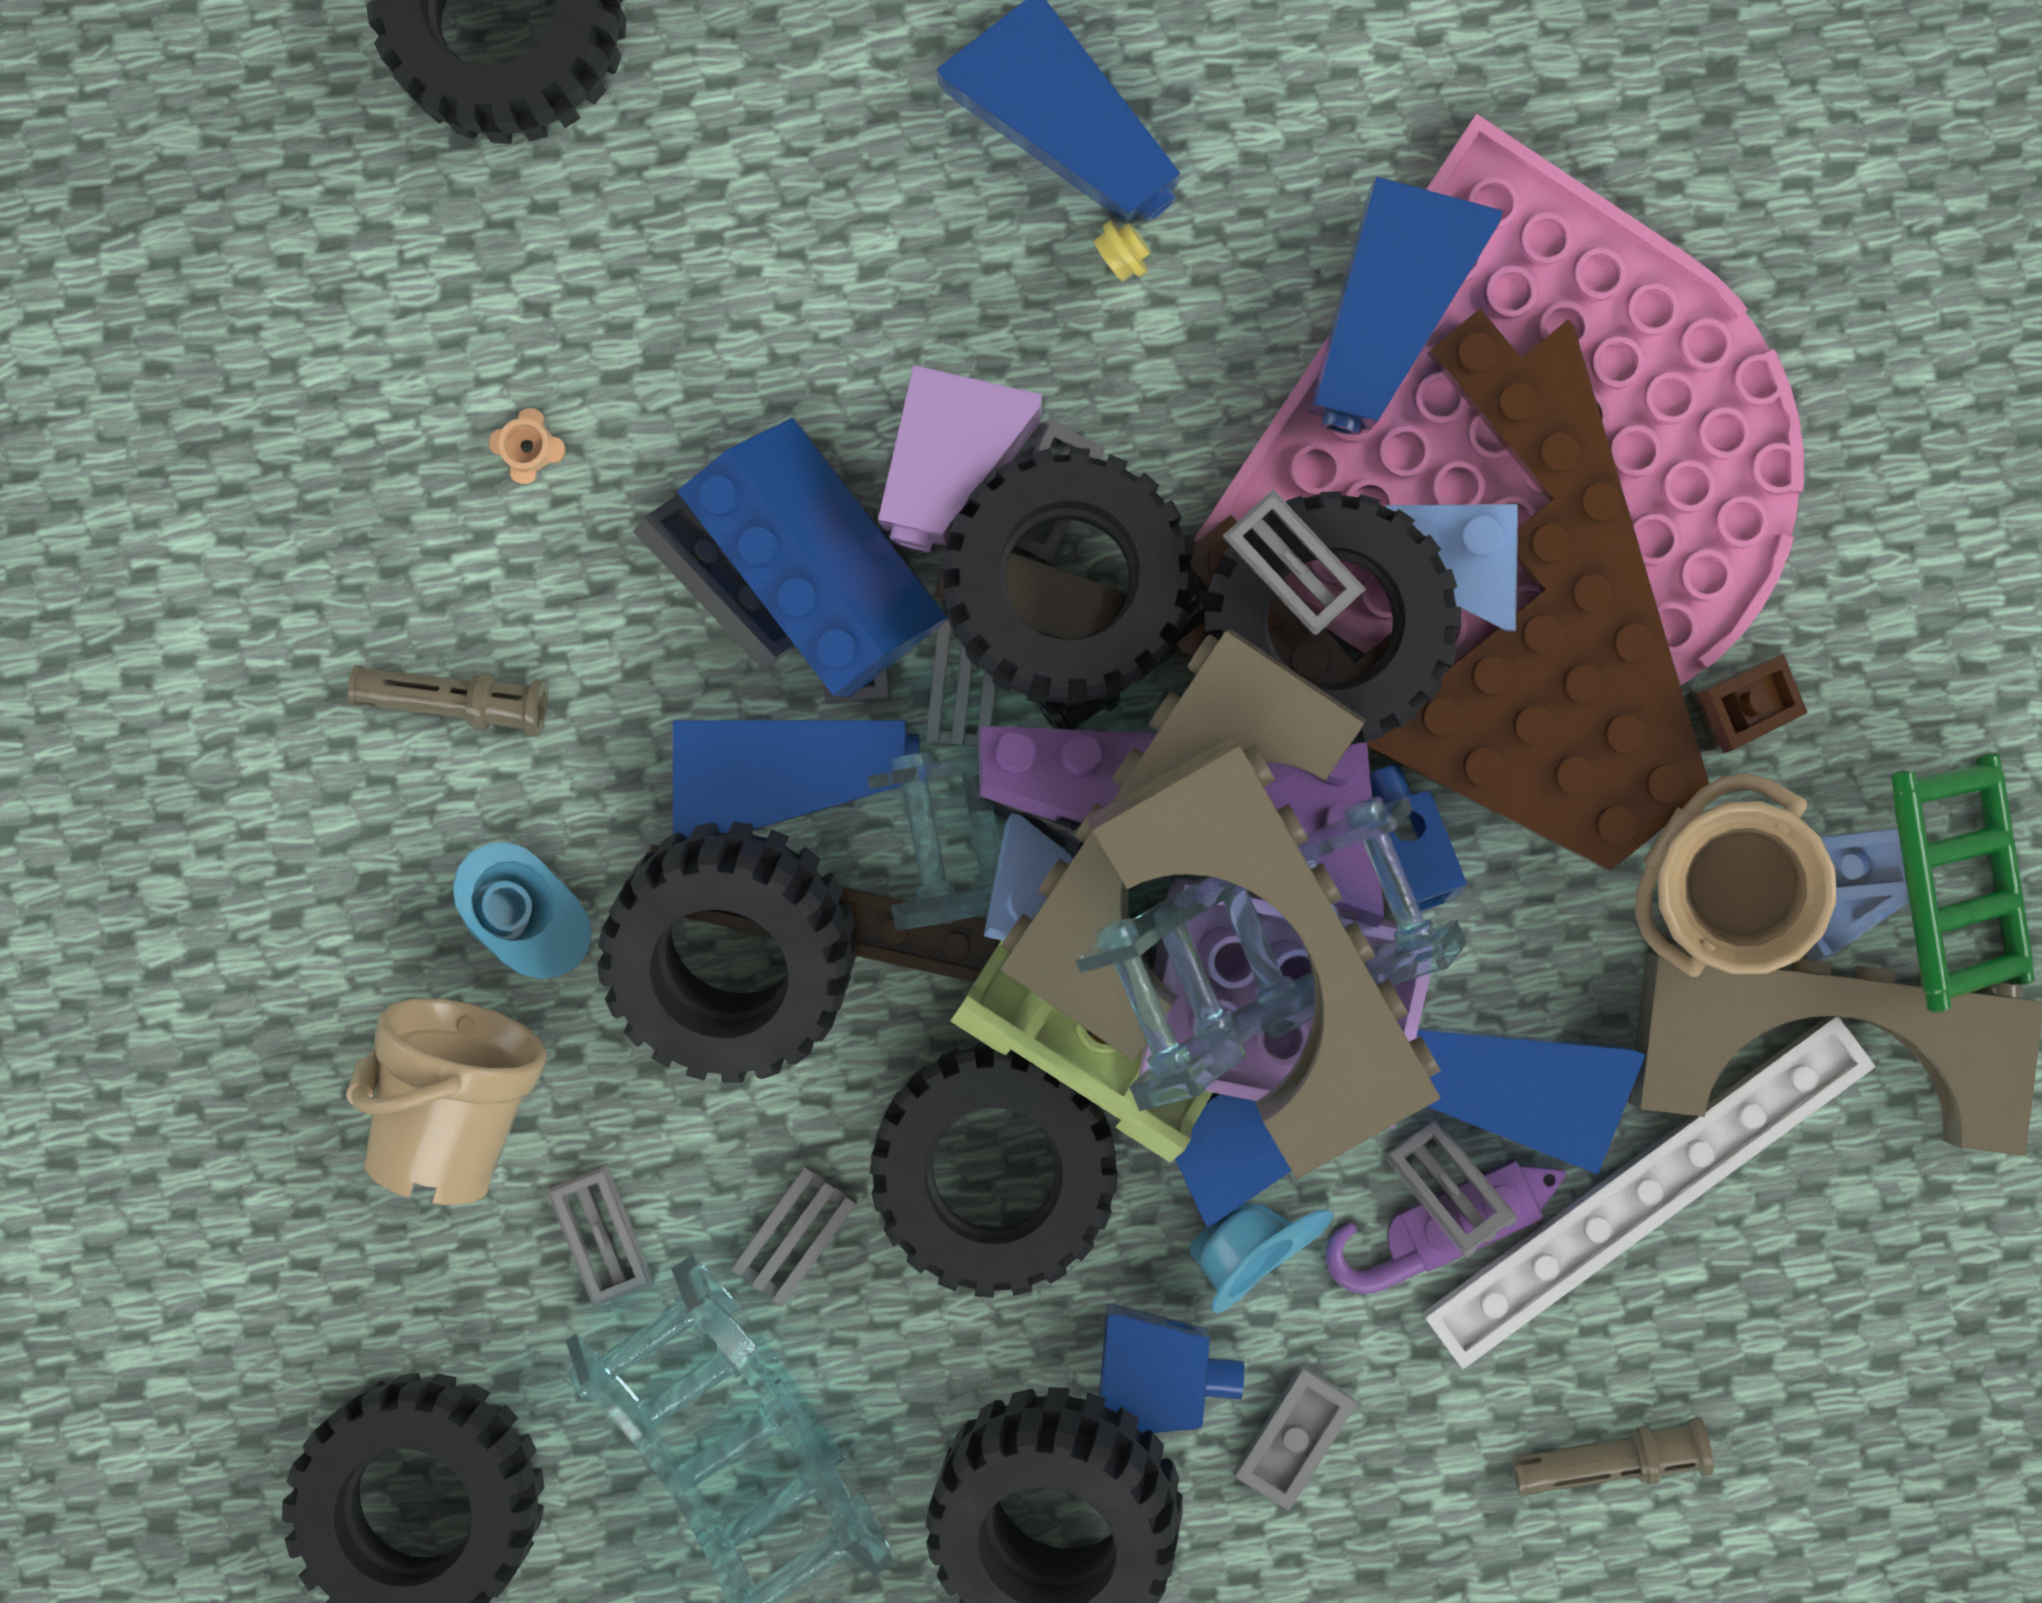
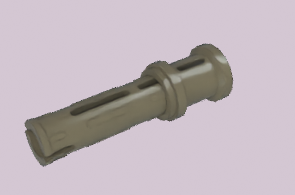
(478, 701)
(1641, 1455)

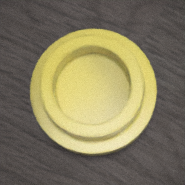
(1123, 250)

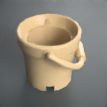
(1738, 882)
(443, 1095)

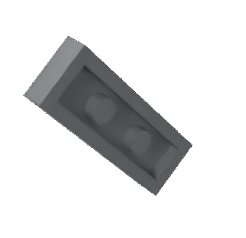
(712, 579)

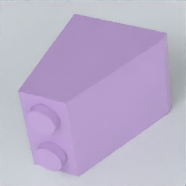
(946, 445)

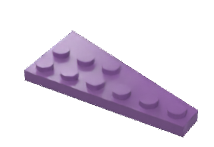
(1072, 770)

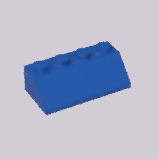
(813, 556)

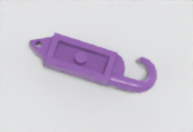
(1420, 1243)

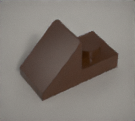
(1748, 704)

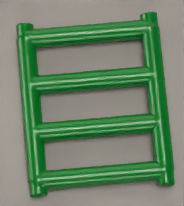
(1921, 856)

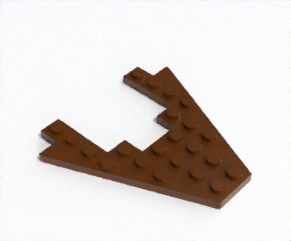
(1581, 707)

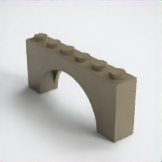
(1233, 693)
(1221, 824)
(1974, 1053)

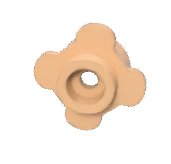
(509, 440)

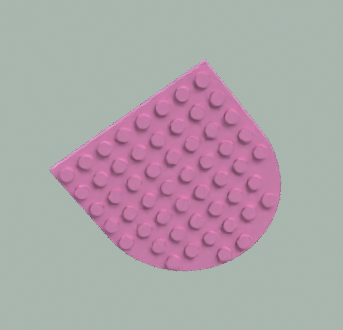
(1679, 379)

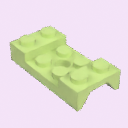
(1018, 1020)

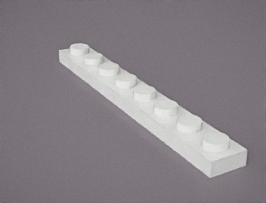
(1648, 1190)

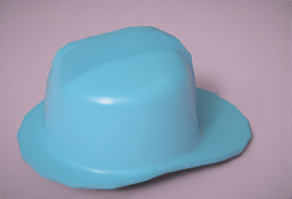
(521, 911)
(1249, 1246)

